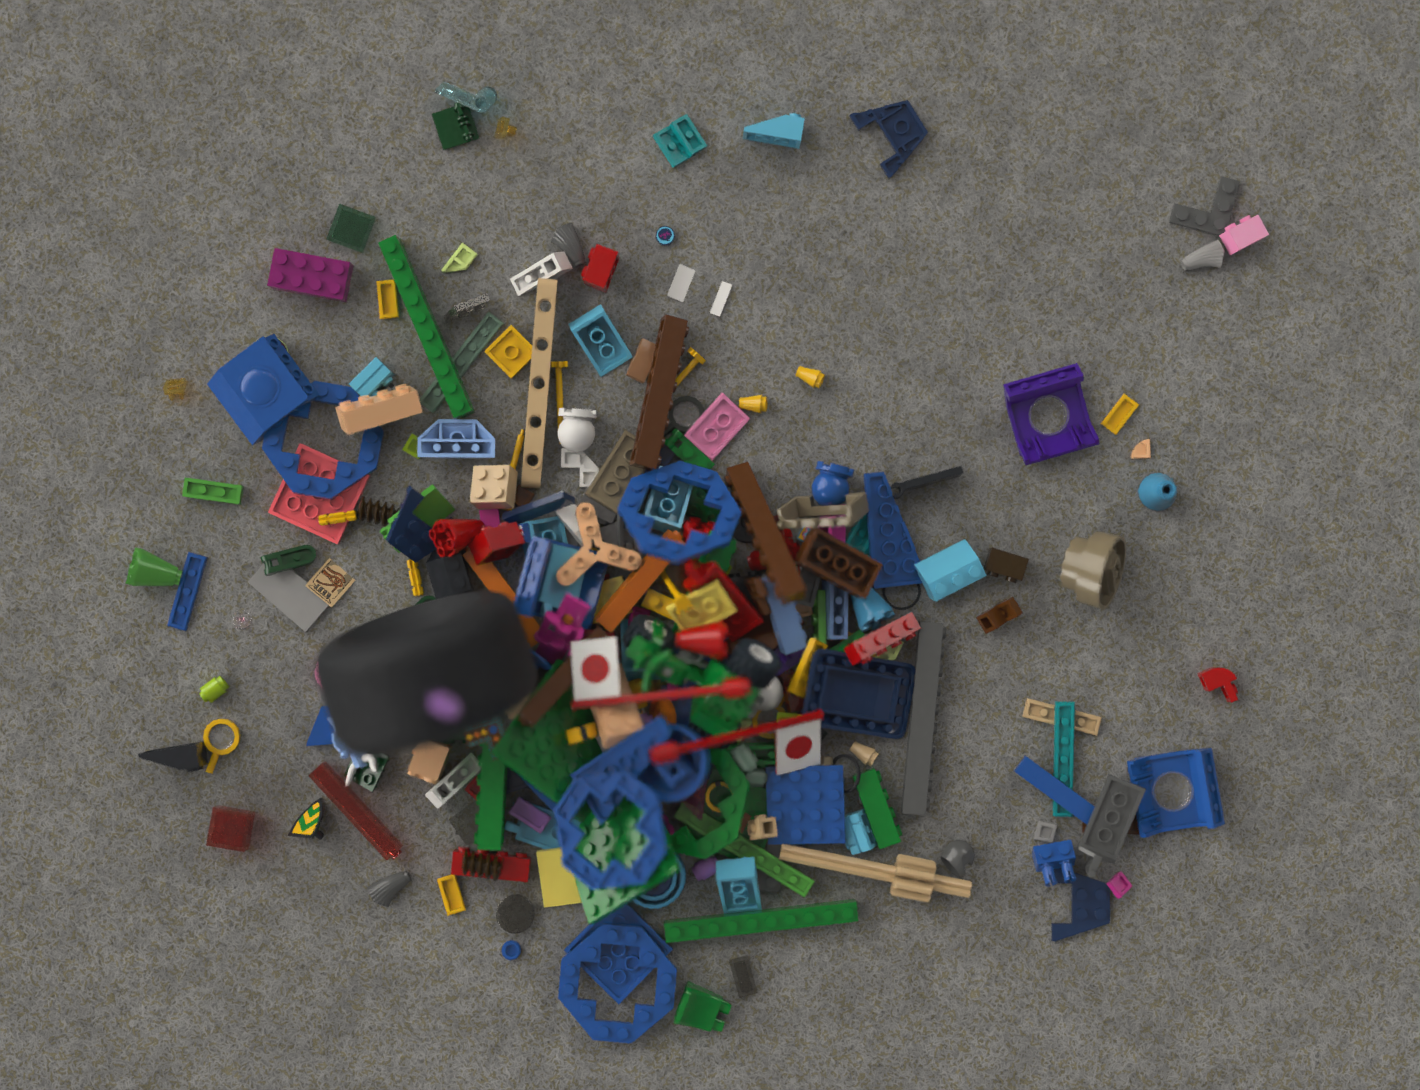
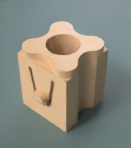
(429, 761)

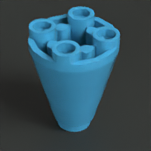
(1152, 492)
(871, 611)

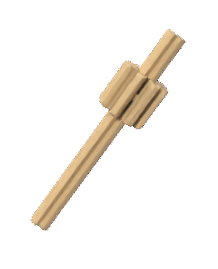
(910, 876)

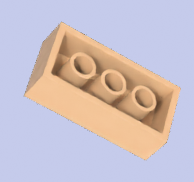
(378, 409)
(617, 721)

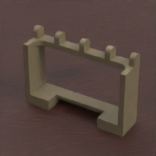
(804, 506)

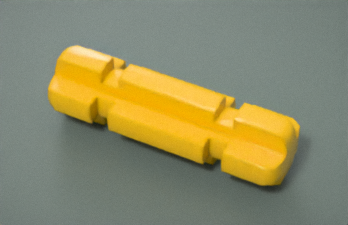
(339, 517)
(415, 578)

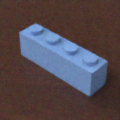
(836, 611)
(785, 622)

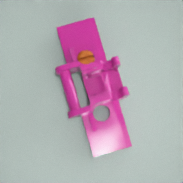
(568, 629)

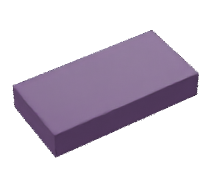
(529, 814)

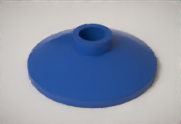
(540, 662)

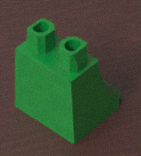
(700, 1008)

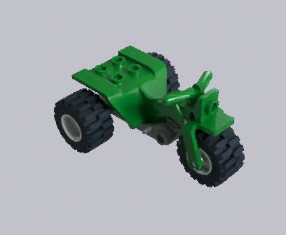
(713, 715)

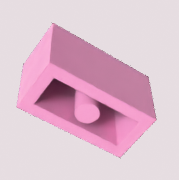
(1244, 234)

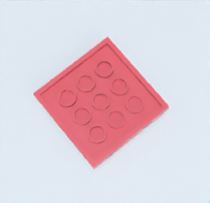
(304, 509)

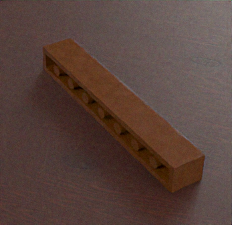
(659, 392)
(765, 534)

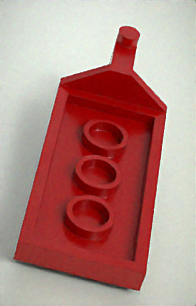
(746, 616)

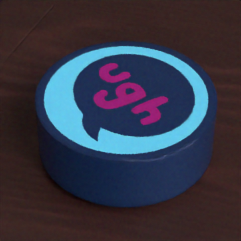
(665, 235)

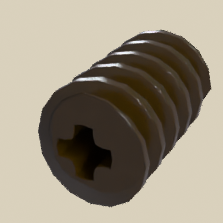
(375, 512)
(482, 866)

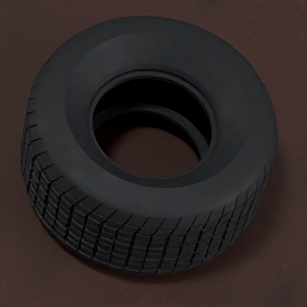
(388, 668)

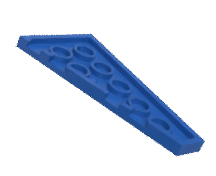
(888, 535)
(628, 755)

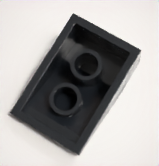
(179, 757)

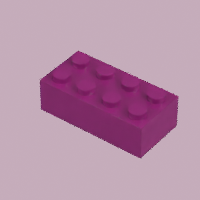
(310, 275)

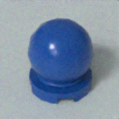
(831, 484)

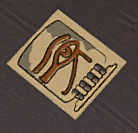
(330, 582)

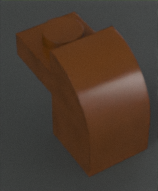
(999, 614)

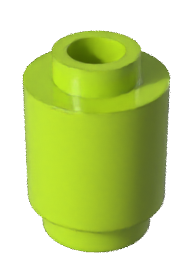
(213, 689)

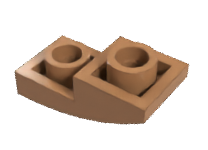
(642, 361)

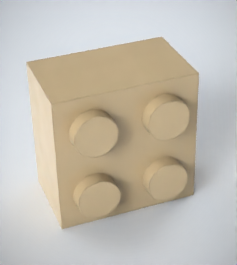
(493, 487)

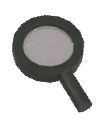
(684, 414)

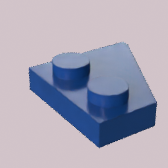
(322, 730)

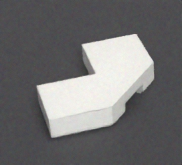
(580, 460)

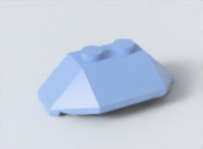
(456, 440)

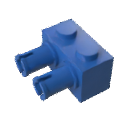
(1055, 856)

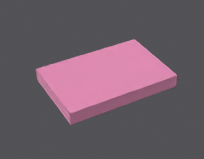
(716, 426)

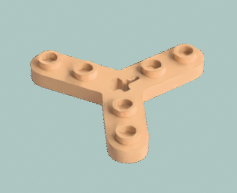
(608, 553)

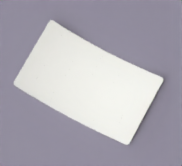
(682, 282)

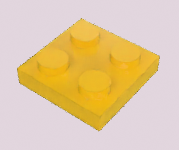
(510, 351)

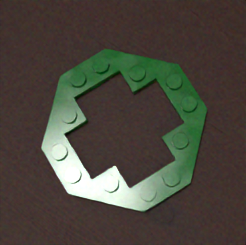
(731, 808)

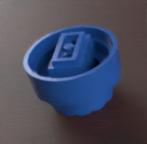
(692, 768)

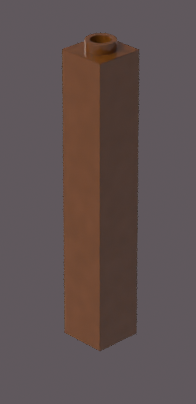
(552, 689)

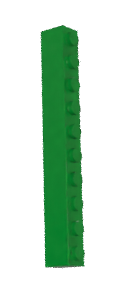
(426, 327)
(761, 920)

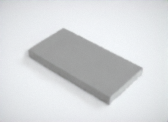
(290, 595)

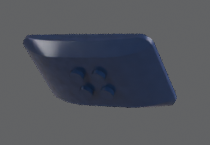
(860, 697)

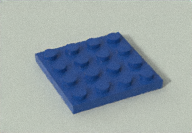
(807, 805)
(619, 964)

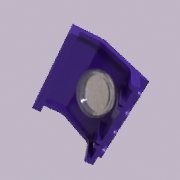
(1053, 390)

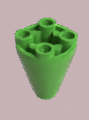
(151, 570)

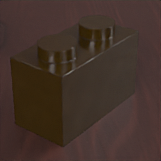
(1005, 564)

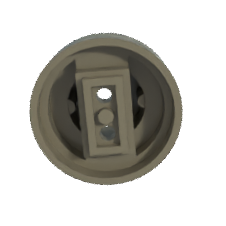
(1094, 568)

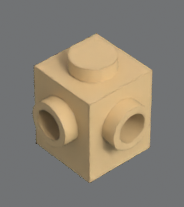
(762, 828)

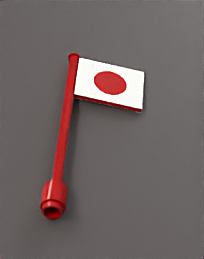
(598, 678)
(795, 742)

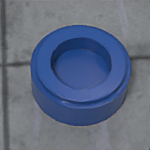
(511, 950)

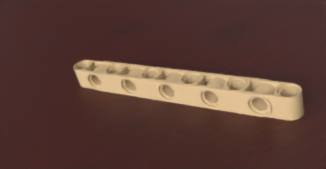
(539, 369)

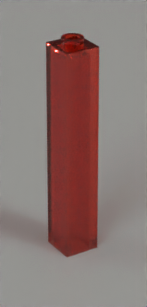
(356, 811)

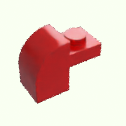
(1219, 677)

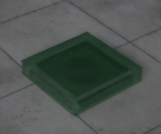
(351, 228)

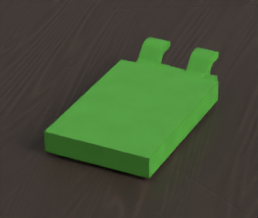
(430, 509)

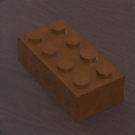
(838, 563)

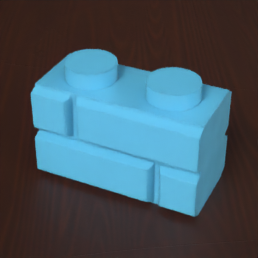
(372, 378)
(858, 832)

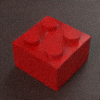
(600, 268)
(496, 543)

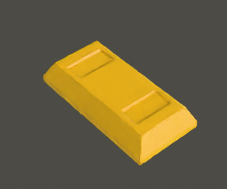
(387, 299)
(1120, 414)
(451, 894)

